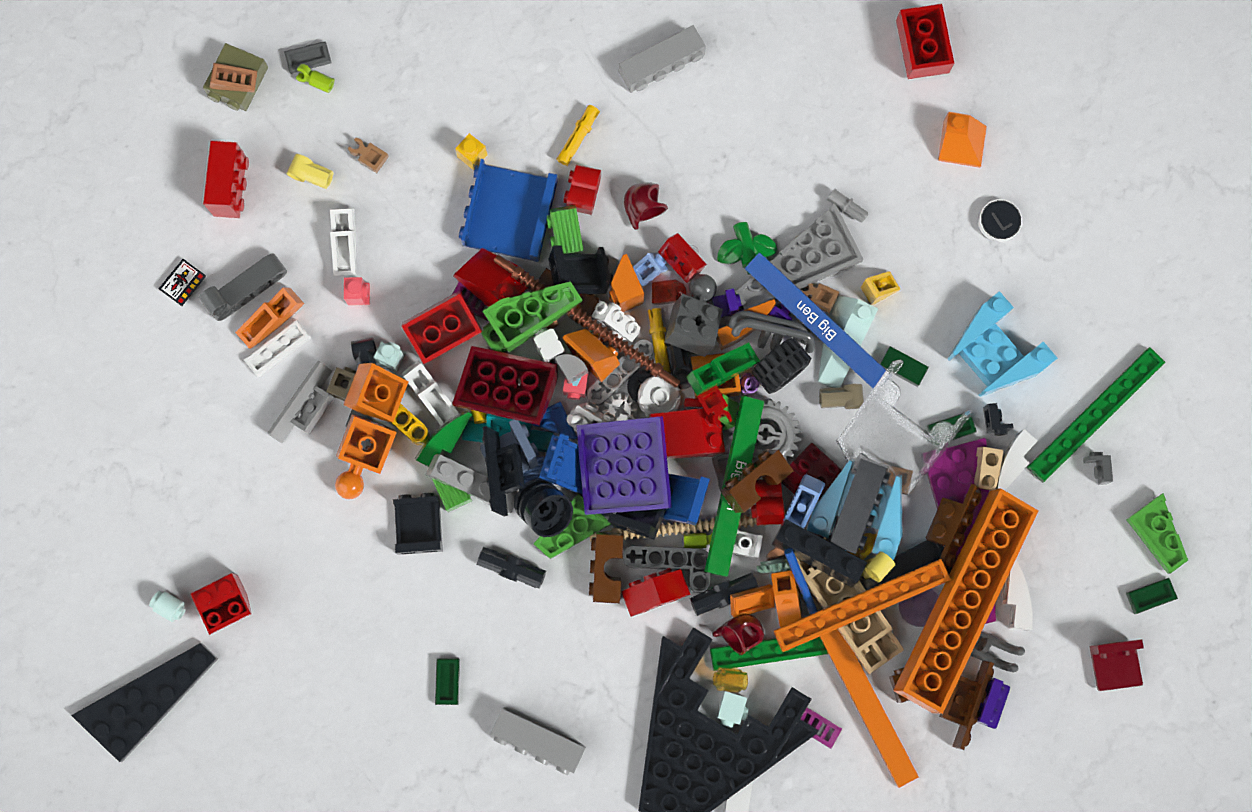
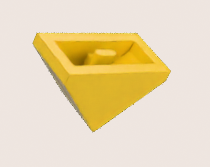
(879, 287)

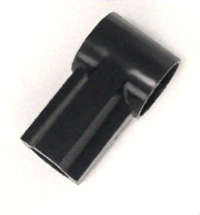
(364, 351)
(679, 364)

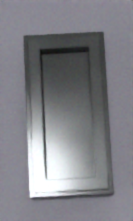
(311, 55)

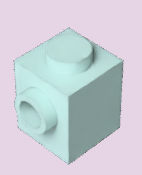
(732, 709)

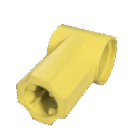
(304, 169)
(878, 567)

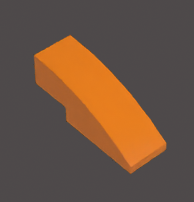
(269, 317)
(726, 339)

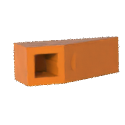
(786, 597)

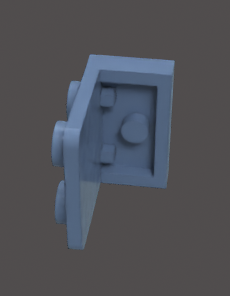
(519, 436)

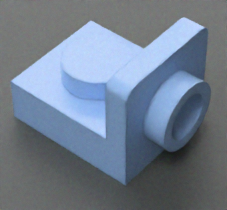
(649, 268)

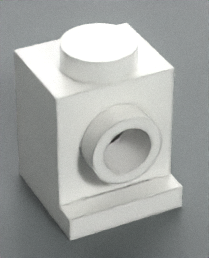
(752, 550)

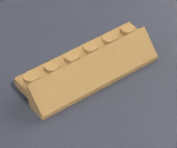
(868, 637)

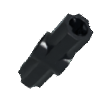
(511, 567)
(720, 594)

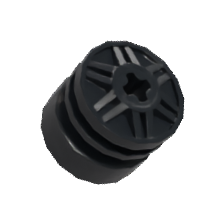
(543, 507)

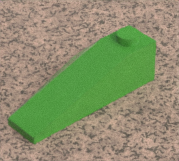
(524, 315)

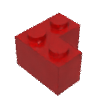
(655, 591)

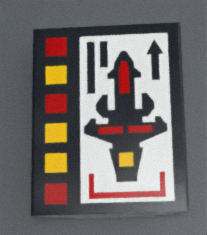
(182, 282)

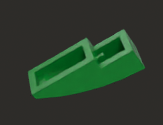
(722, 368)
(443, 438)

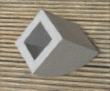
(571, 367)

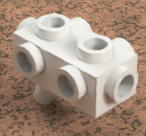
(616, 320)
(588, 414)

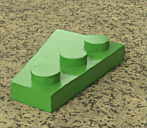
(579, 529)
(1156, 530)

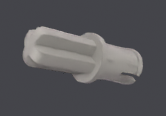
(847, 205)

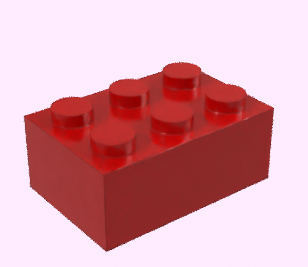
(925, 41)
(225, 179)
(441, 327)

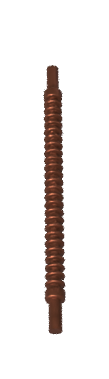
(655, 368)

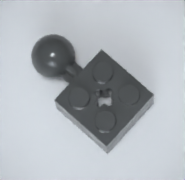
(692, 320)

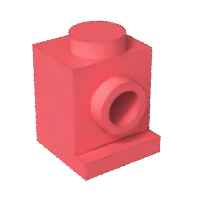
(356, 291)

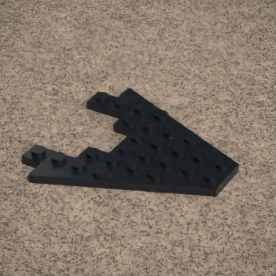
(692, 758)

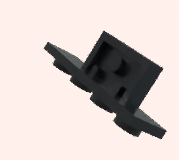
(503, 470)

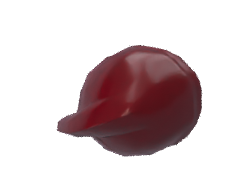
(642, 203)
(741, 633)

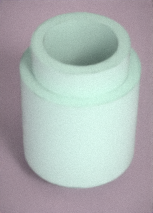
(167, 606)

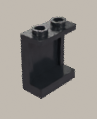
(585, 271)
(639, 522)
(418, 524)

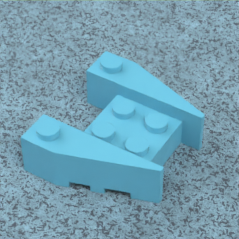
(992, 352)
(887, 516)

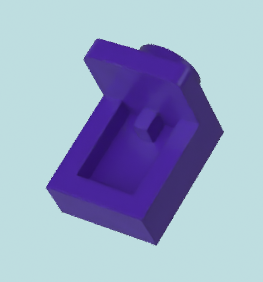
(728, 302)

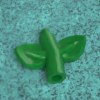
(745, 246)

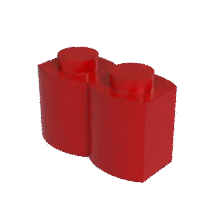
(583, 189)
(770, 507)

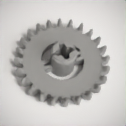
(787, 426)

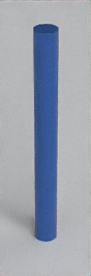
(800, 580)

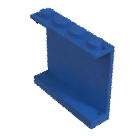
(508, 212)

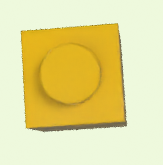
(471, 151)

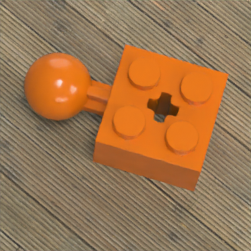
(350, 483)

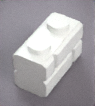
(548, 345)

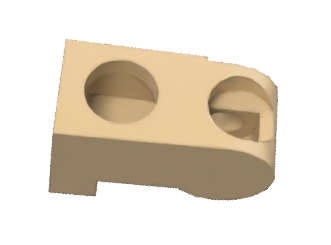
(988, 467)

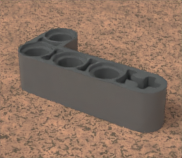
(243, 288)
(666, 562)

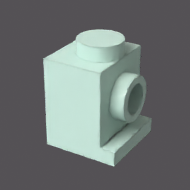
(390, 355)

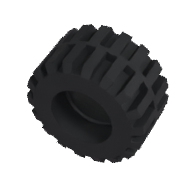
(781, 365)

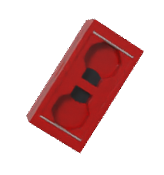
(682, 257)

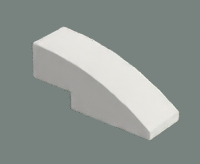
(343, 241)
(430, 393)
(1013, 461)
(1018, 597)

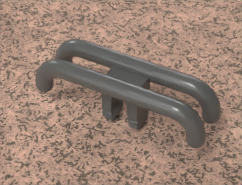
(769, 325)
(983, 645)

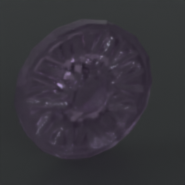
(918, 608)

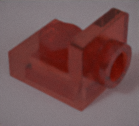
(667, 291)

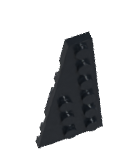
(133, 710)

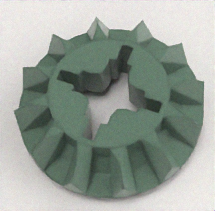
(773, 566)

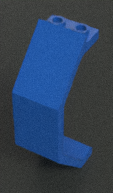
(563, 469)

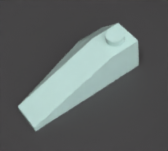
(855, 319)

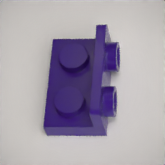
(994, 703)

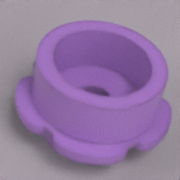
(753, 384)

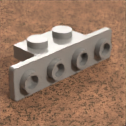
(305, 406)

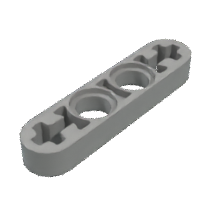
(622, 375)

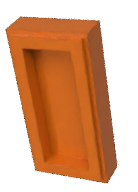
(752, 601)

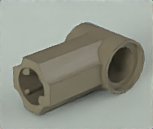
(848, 396)

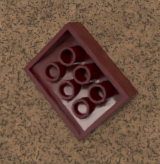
(506, 385)

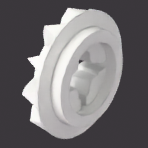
(616, 401)

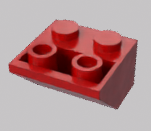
(222, 602)

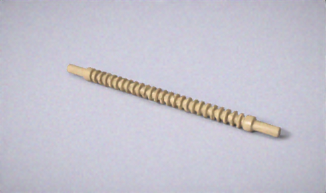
(683, 527)

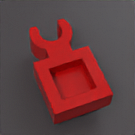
(714, 403)

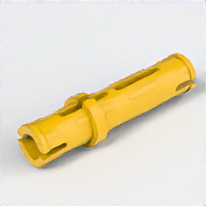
(582, 127)
(658, 332)

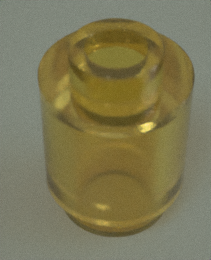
(730, 680)

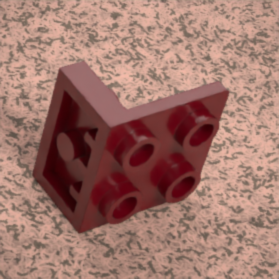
(815, 464)
(1117, 665)

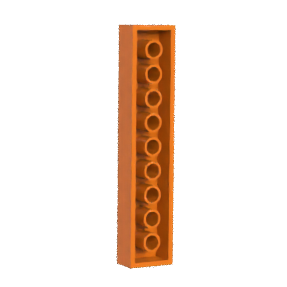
(966, 601)

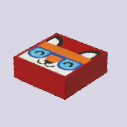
(692, 403)

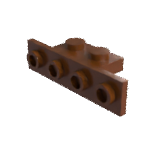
(951, 523)
(965, 702)

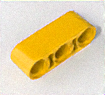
(411, 426)

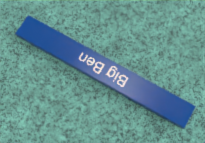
(816, 320)

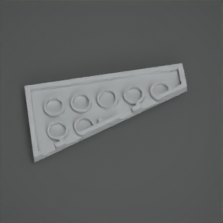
(810, 257)

